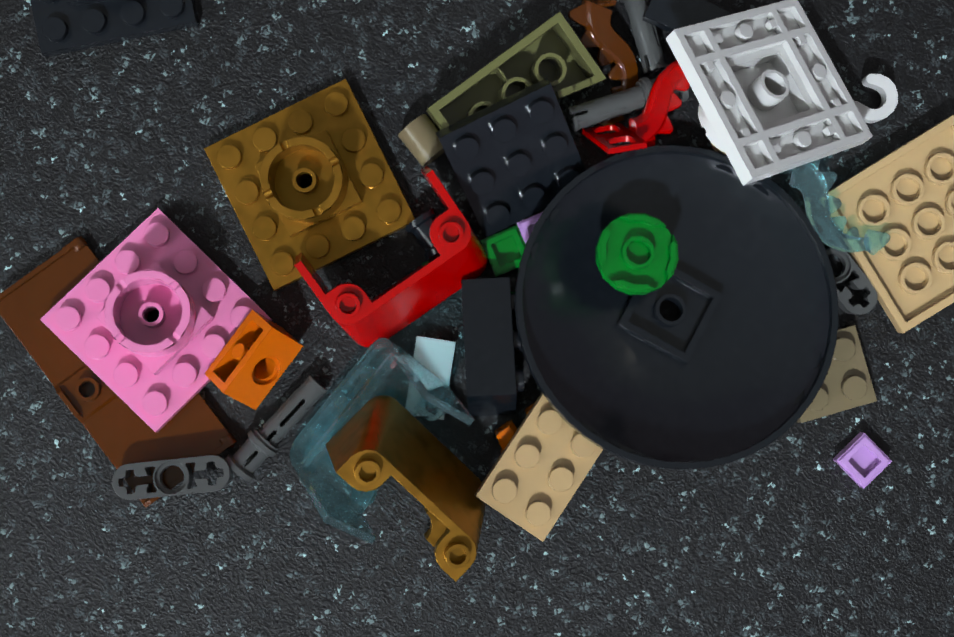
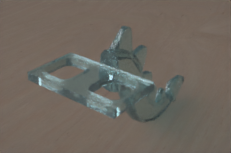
(820, 206)

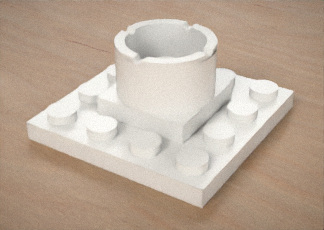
(767, 90)

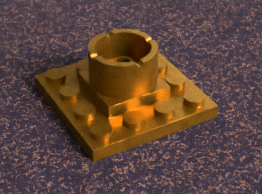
(351, 190)

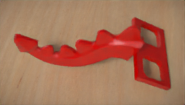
(652, 119)

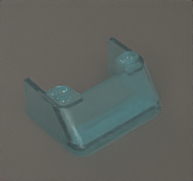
(380, 371)

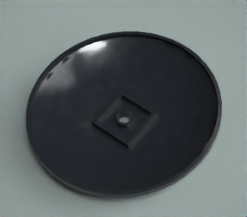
(749, 299)

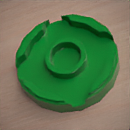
(636, 254)

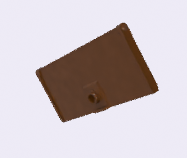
(105, 415)

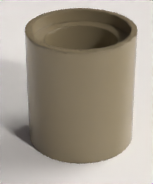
(422, 140)

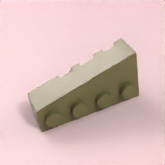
(547, 52)

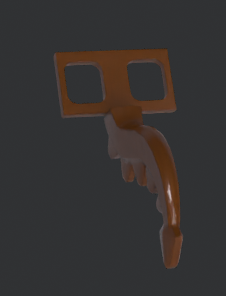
(611, 45)

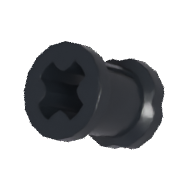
(420, 229)

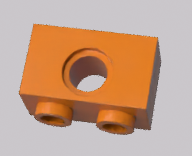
(253, 360)

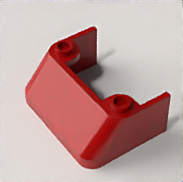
(414, 295)

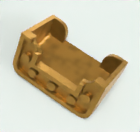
(389, 442)

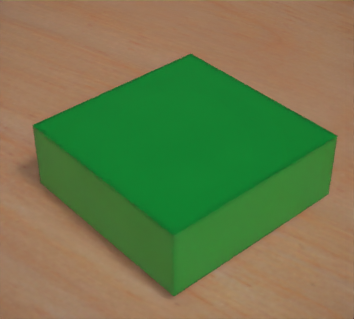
(504, 250)

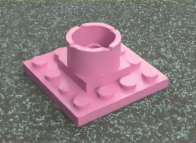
(158, 362)

